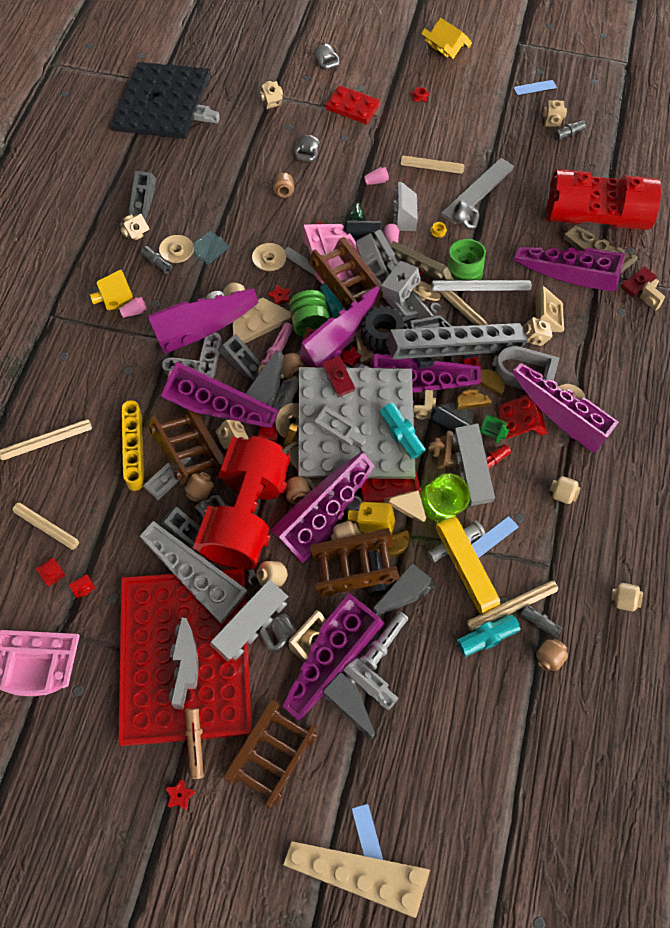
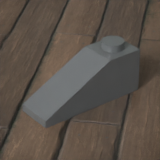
(142, 193)
(240, 358)
(267, 383)
(181, 527)
(404, 591)
(347, 700)

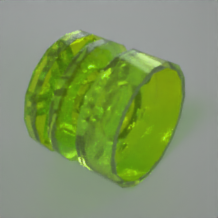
(452, 492)

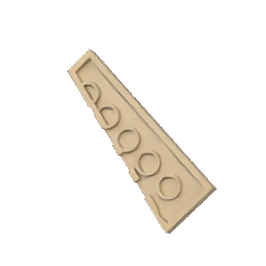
(375, 879)

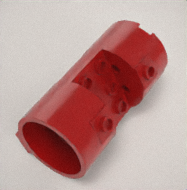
(621, 202)
(234, 534)

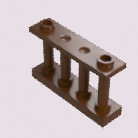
(354, 263)
(197, 432)
(351, 545)
(249, 753)

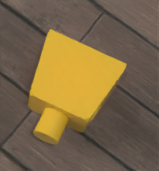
(112, 291)
(373, 517)

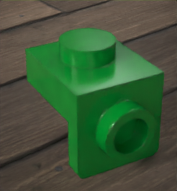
(494, 428)

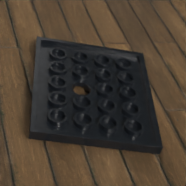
(169, 113)

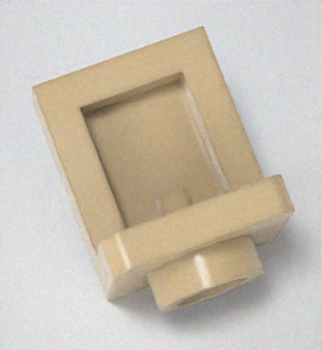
(651, 295)
(424, 412)

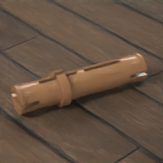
(196, 770)

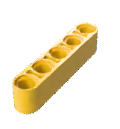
(135, 452)
(467, 564)

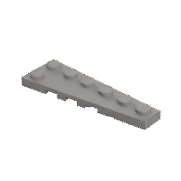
(205, 581)

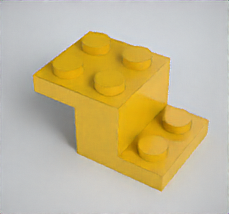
(446, 38)

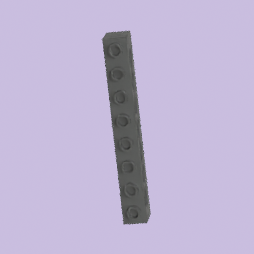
(454, 340)

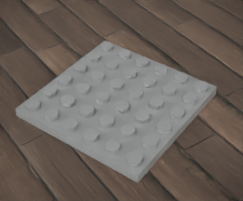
(375, 387)

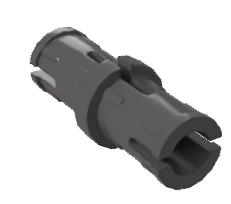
(569, 130)
(156, 259)
(541, 621)

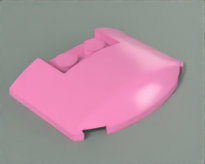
(324, 239)
(35, 661)

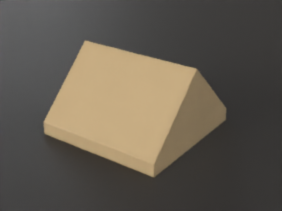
(550, 309)
(409, 504)
(305, 637)

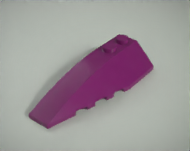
(584, 268)
(196, 320)
(336, 333)
(439, 376)
(214, 398)
(574, 415)
(316, 514)
(337, 645)

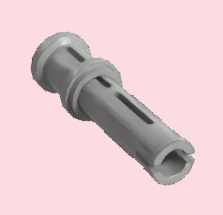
(472, 532)
(381, 649)

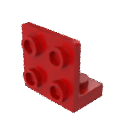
(522, 416)

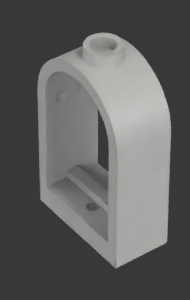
(526, 355)

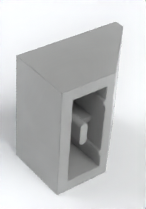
(405, 208)

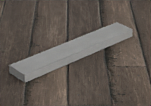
(480, 187)

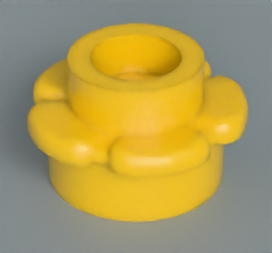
(438, 230)

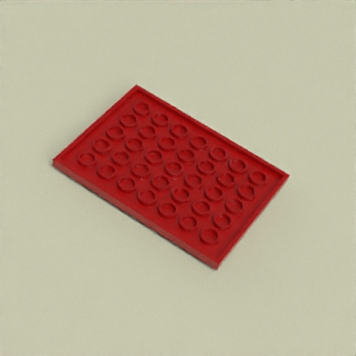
(148, 626)

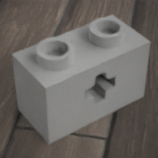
(400, 282)

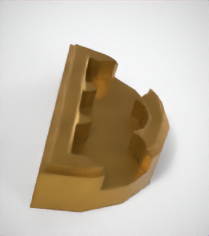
(492, 381)
(472, 399)
(290, 435)
(400, 544)

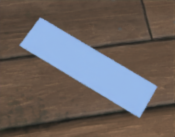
(535, 87)
(494, 536)
(367, 832)

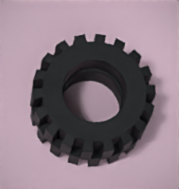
(378, 319)

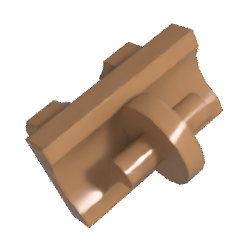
(442, 449)

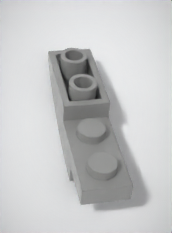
(372, 257)
(186, 656)

